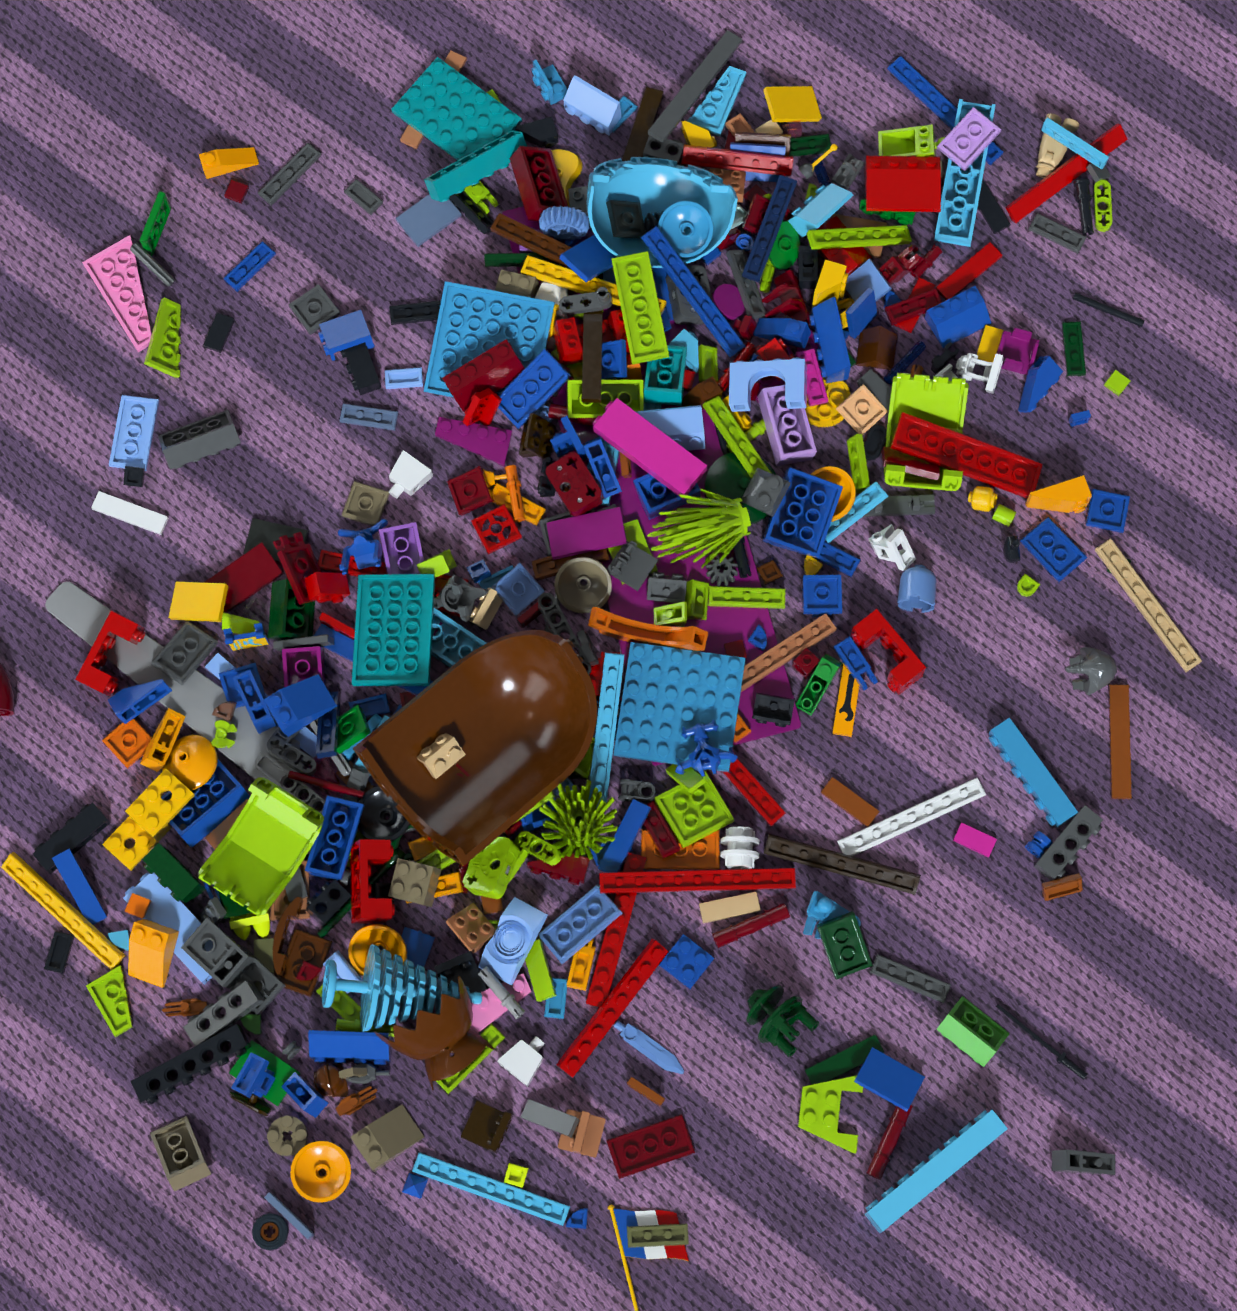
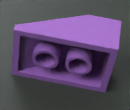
(401, 548)

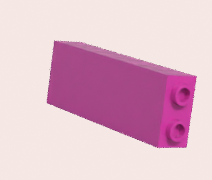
(649, 447)

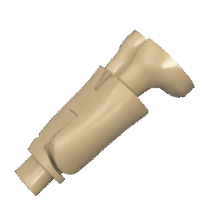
(1052, 151)

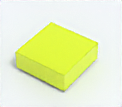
(516, 1175)

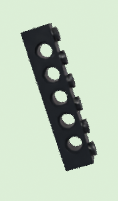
(143, 1083)

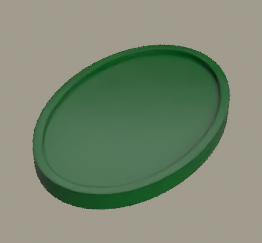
(785, 247)

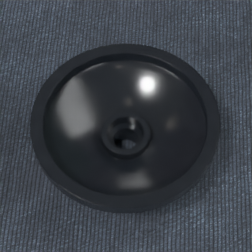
(373, 822)

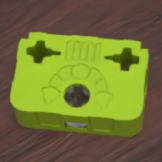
(492, 868)

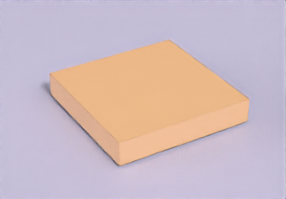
(862, 410)

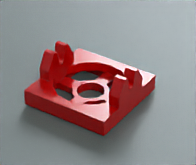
(492, 546)

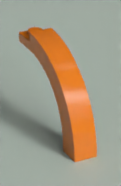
(638, 632)

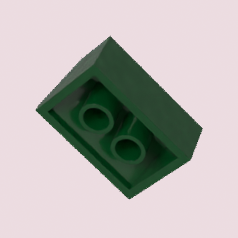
(286, 616)
(172, 874)

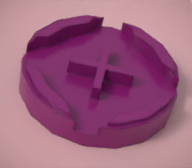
(728, 301)

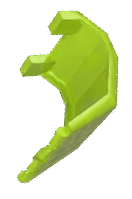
(933, 401)
(263, 847)

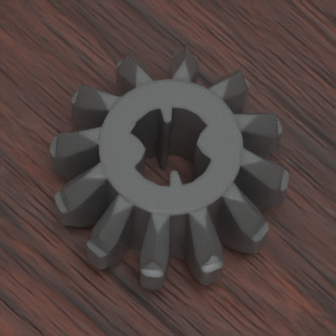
(728, 574)

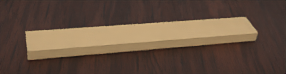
(1148, 605)

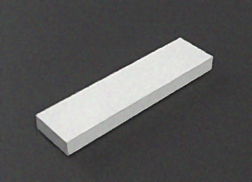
(129, 513)

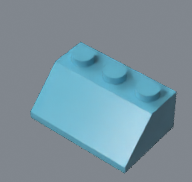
(819, 208)

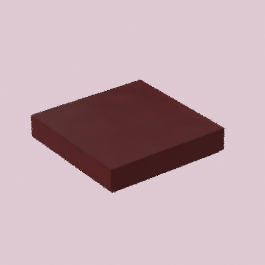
(470, 490)

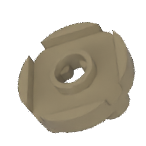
(287, 1124)

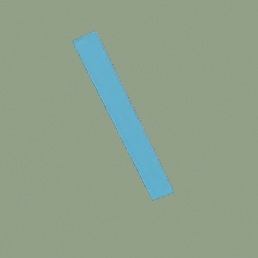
(606, 723)
(491, 1189)

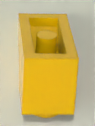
(697, 136)

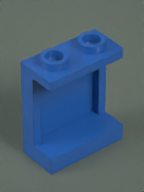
(345, 333)

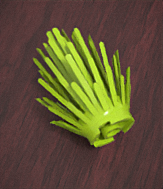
(703, 527)
(578, 821)

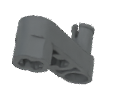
(599, 300)

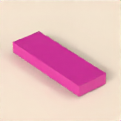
(815, 387)

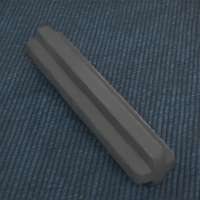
(152, 264)

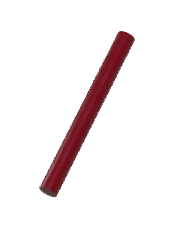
(326, 784)

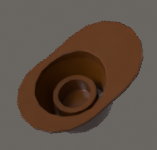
(328, 1081)

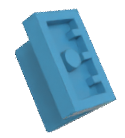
(550, 82)

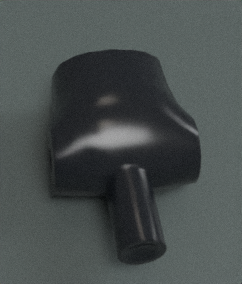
(1011, 549)

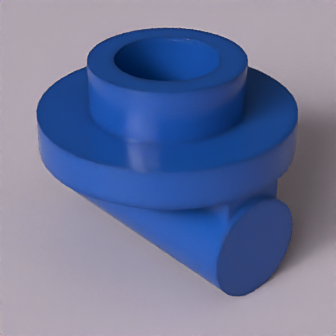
(745, 241)

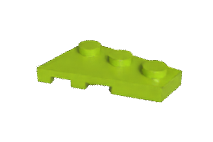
(112, 1000)

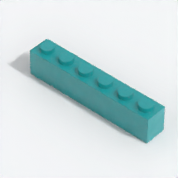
(474, 166)

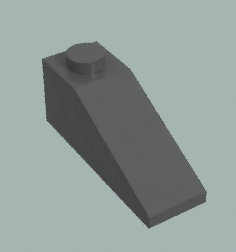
(1083, 1162)

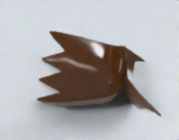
(440, 1035)

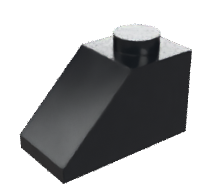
(540, 132)

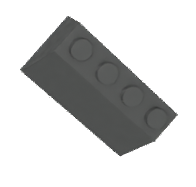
(199, 439)

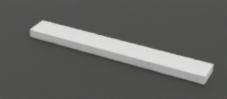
(911, 818)

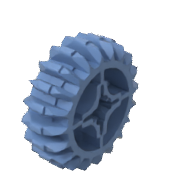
(564, 223)

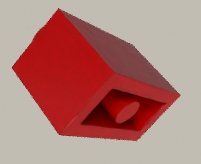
(327, 587)

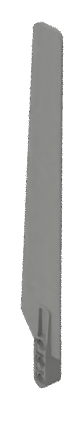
(193, 699)

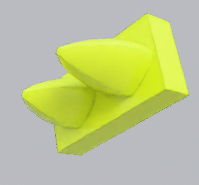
(242, 923)

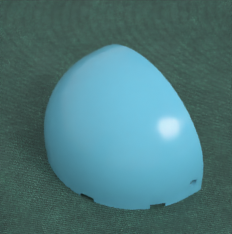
(656, 186)

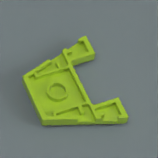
(821, 1111)

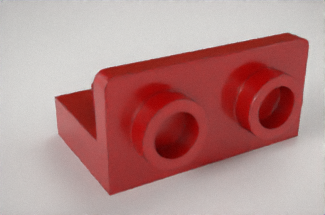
(775, 350)

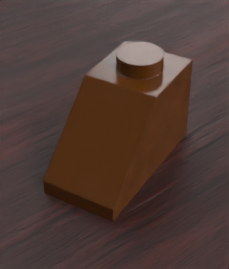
(702, 393)

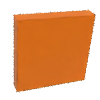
(128, 742)

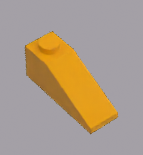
(227, 160)
(163, 740)

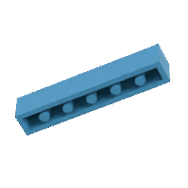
(1032, 772)

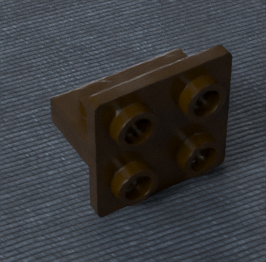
(537, 437)

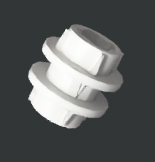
(739, 848)

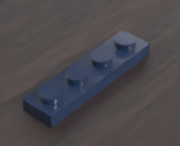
(328, 730)

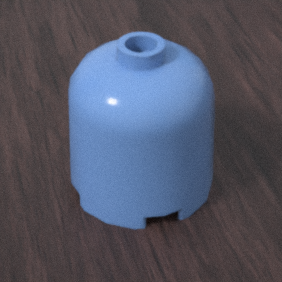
(917, 589)

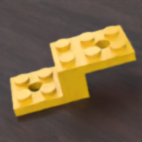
(148, 819)

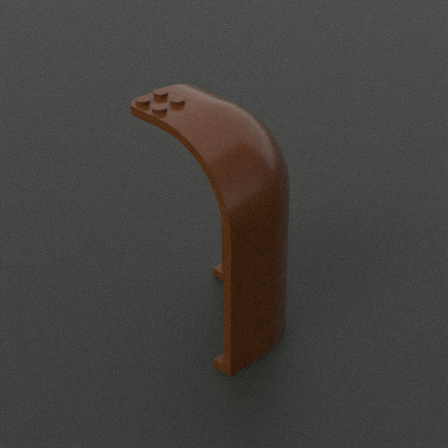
(521, 719)

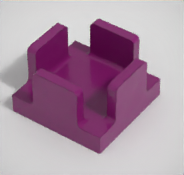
(1018, 350)

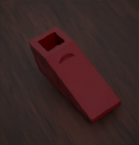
(569, 868)

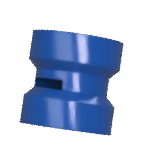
(1038, 844)

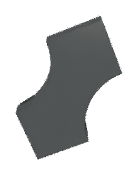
(588, 647)

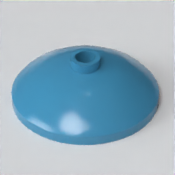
(683, 215)

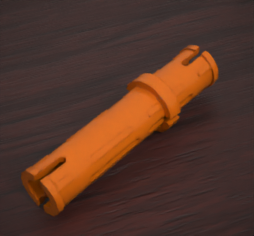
(514, 485)

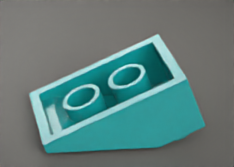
(666, 378)

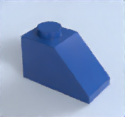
(305, 1095)

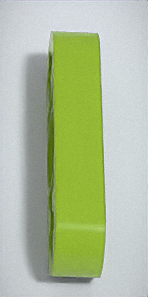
(1108, 212)

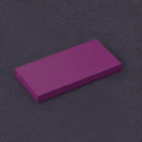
(586, 533)

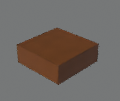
(769, 572)

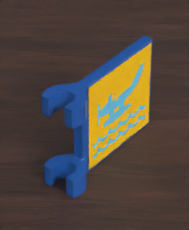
(246, 640)

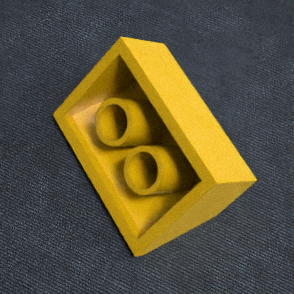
(830, 283)

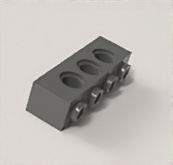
(1084, 818)
(250, 998)

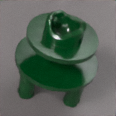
(780, 1020)

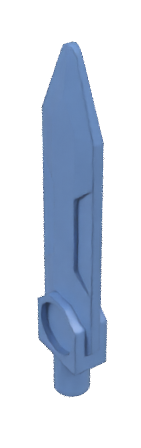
(649, 1047)

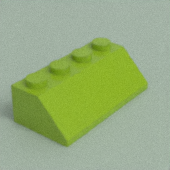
(627, 391)

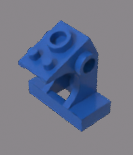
(254, 1077)

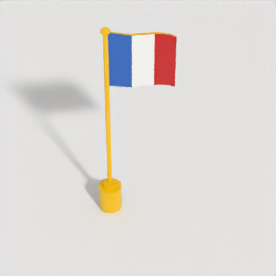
(626, 1218)

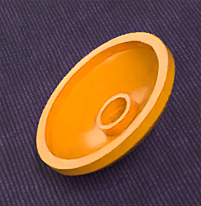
(848, 492)
(199, 761)
(377, 935)
(306, 1170)

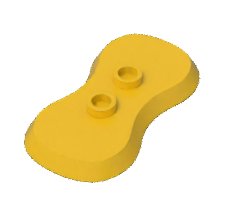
(568, 167)

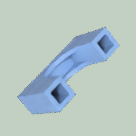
(746, 374)

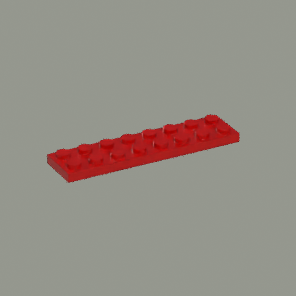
(966, 454)

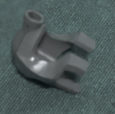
(459, 597)
(1097, 665)

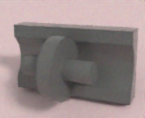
(848, 172)

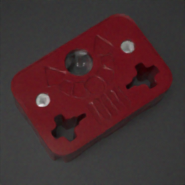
(578, 481)

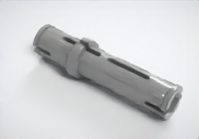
(501, 992)

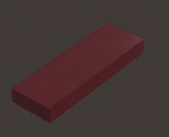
(912, 306)
(660, 832)

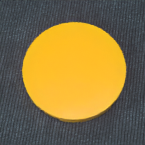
(826, 414)

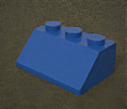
(958, 317)
(657, 497)

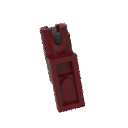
(902, 264)

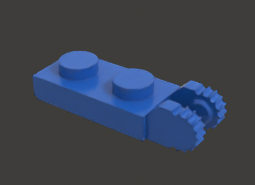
(854, 661)

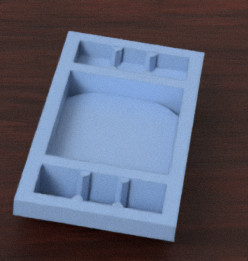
(512, 940)

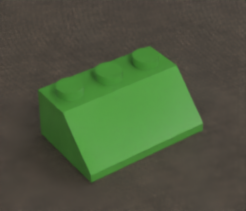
(973, 1031)

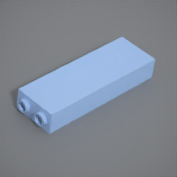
(172, 914)

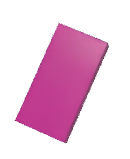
(974, 840)

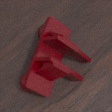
(791, 298)

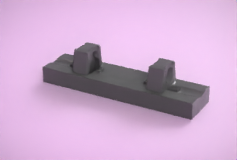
(902, 506)

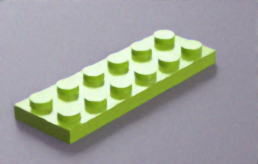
(640, 307)

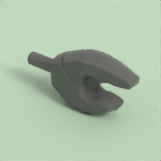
(372, 1074)

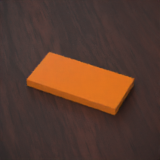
(699, 855)

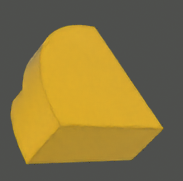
(811, 565)

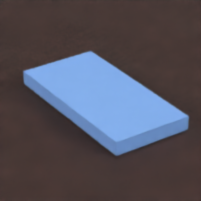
(134, 432)

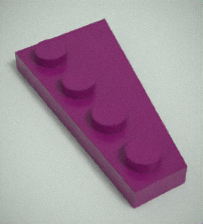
(483, 440)

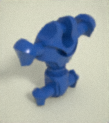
(704, 755)

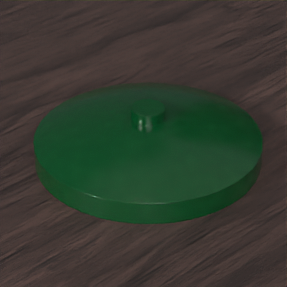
(731, 480)

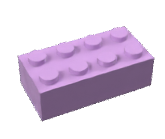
(786, 428)

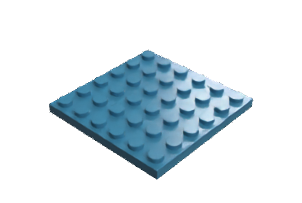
(479, 319)
(676, 690)

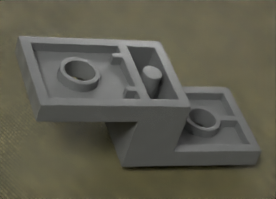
(231, 962)

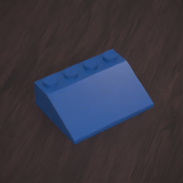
(803, 514)
(209, 806)

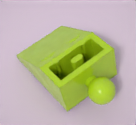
(908, 141)

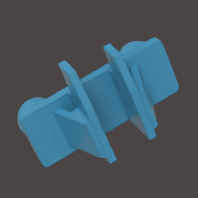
(822, 910)

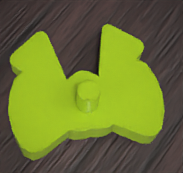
(222, 729)

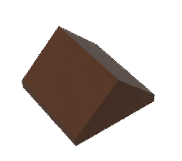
(876, 348)

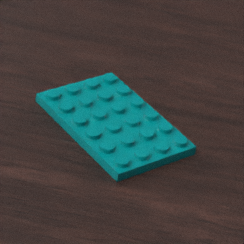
(454, 111)
(393, 630)

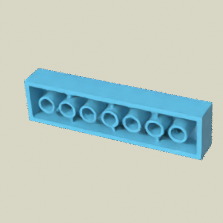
(933, 1173)

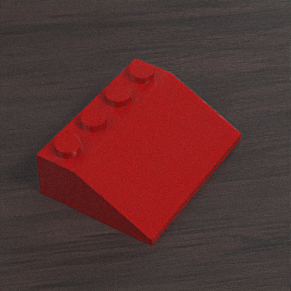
(903, 183)

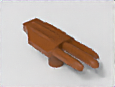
(188, 1007)
(353, 1102)

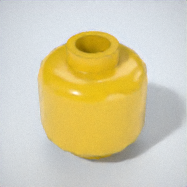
(982, 498)

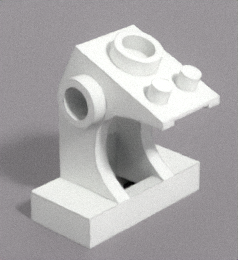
(991, 373)
(885, 547)

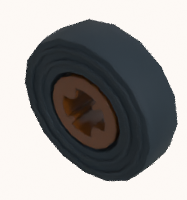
(277, 1239)

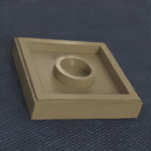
(365, 504)

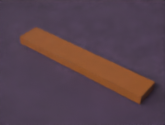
(1120, 742)

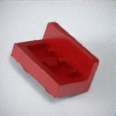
(482, 407)

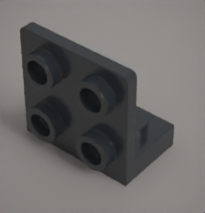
(465, 968)

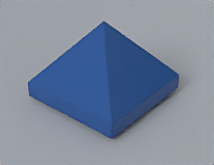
(415, 1185)

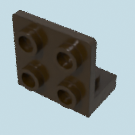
(486, 1126)

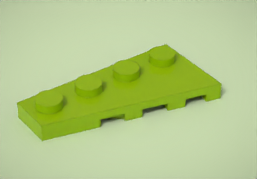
(165, 339)

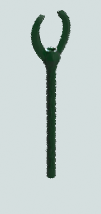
(398, 853)

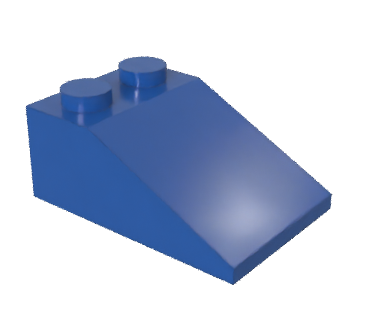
(300, 704)

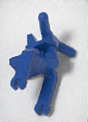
(365, 549)

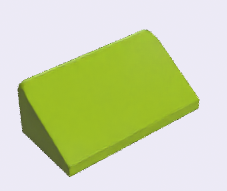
(697, 599)
(238, 624)

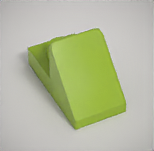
(438, 564)
(671, 614)

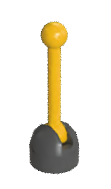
(808, 169)
(551, 341)

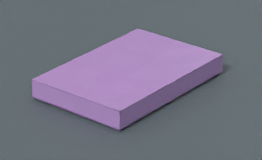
(969, 138)

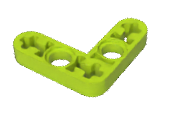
(529, 848)

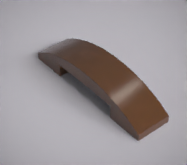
(292, 911)

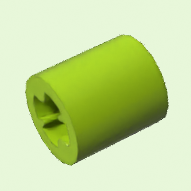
(1004, 515)

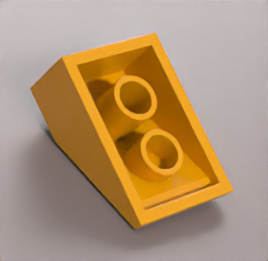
(1062, 497)
(151, 951)

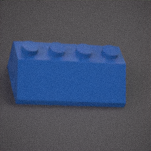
(830, 341)
(334, 842)
(348, 1046)

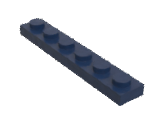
(769, 228)

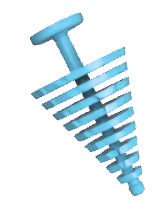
(391, 989)

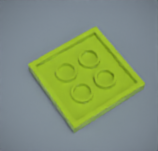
(694, 813)

